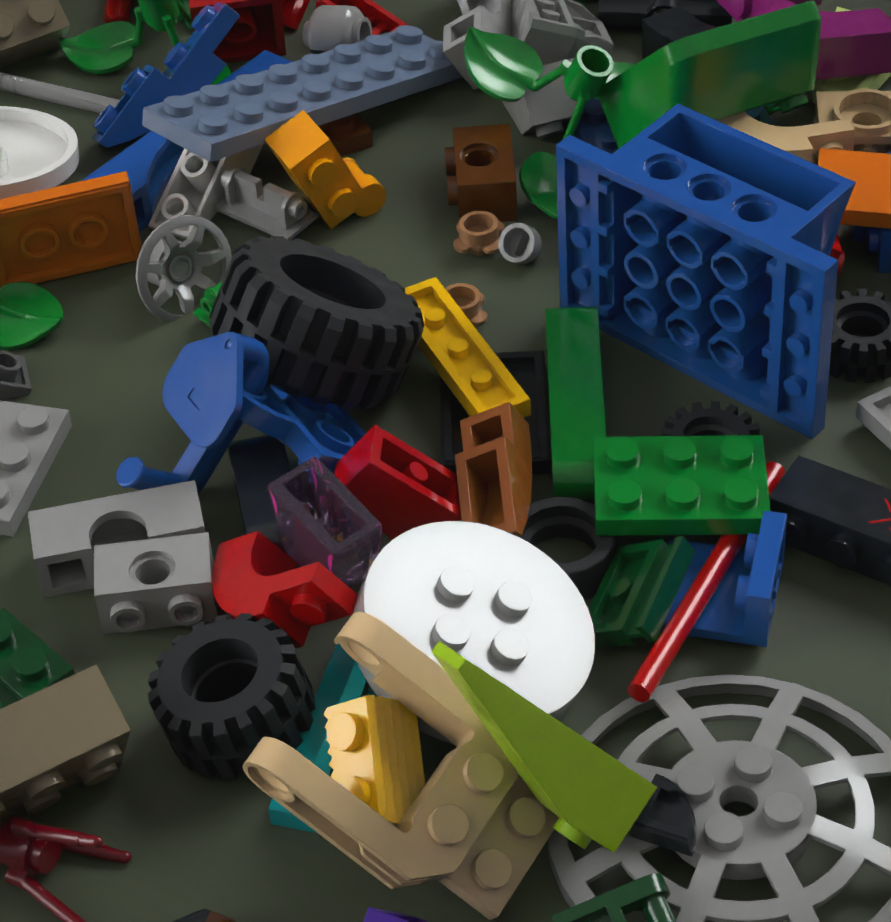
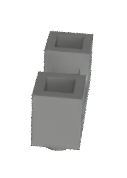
(67, 533)

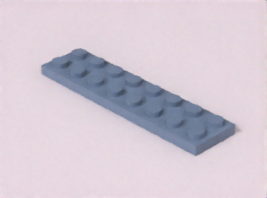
(324, 85)

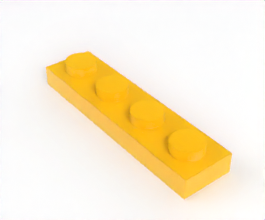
(462, 354)

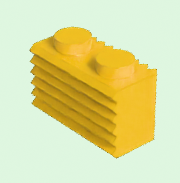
(376, 753)

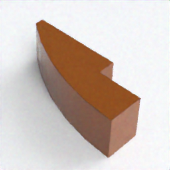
(495, 469)

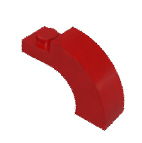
(263, 581)

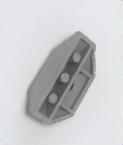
(557, 28)

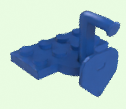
(215, 393)

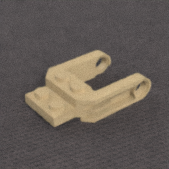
(471, 822)

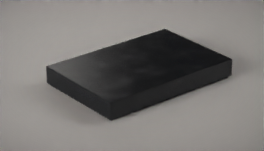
(530, 373)

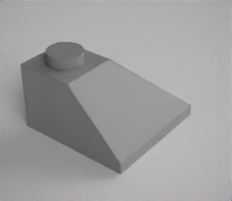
(545, 109)

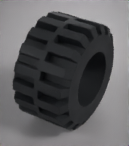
(212, 666)

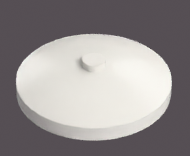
(34, 151)

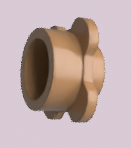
(478, 233)
(469, 301)

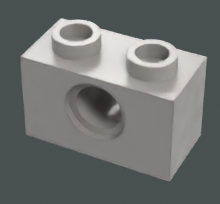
(154, 583)

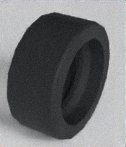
(576, 520)

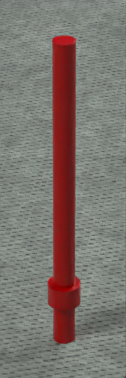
(692, 606)

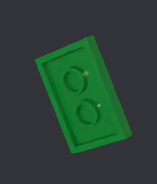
(679, 485)

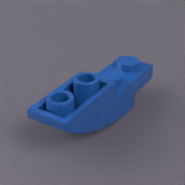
(187, 71)

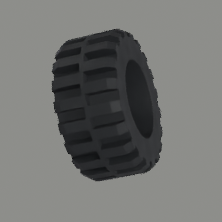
(324, 319)

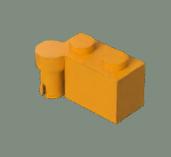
(325, 179)

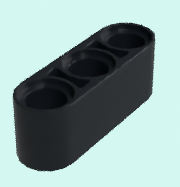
(254, 466)

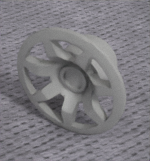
(177, 265)

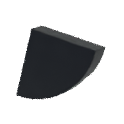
(667, 819)

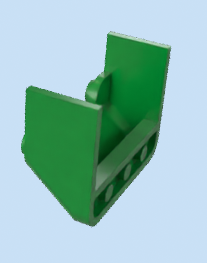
(721, 72)

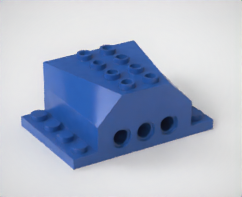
(708, 258)

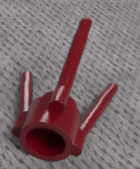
(36, 848)

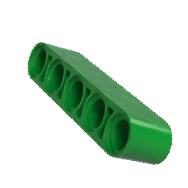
(574, 397)

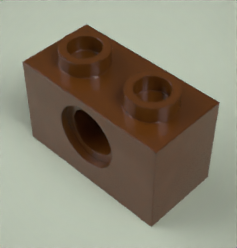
(482, 171)

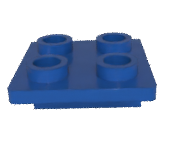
(747, 594)

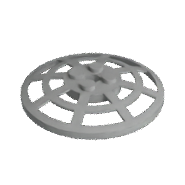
(749, 773)

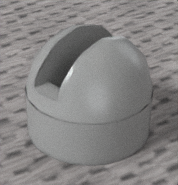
(514, 240)

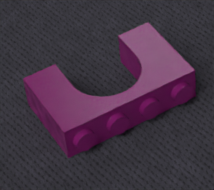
(849, 40)

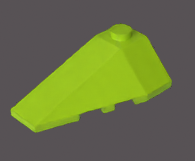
(563, 770)

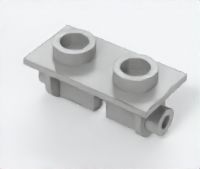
(264, 207)

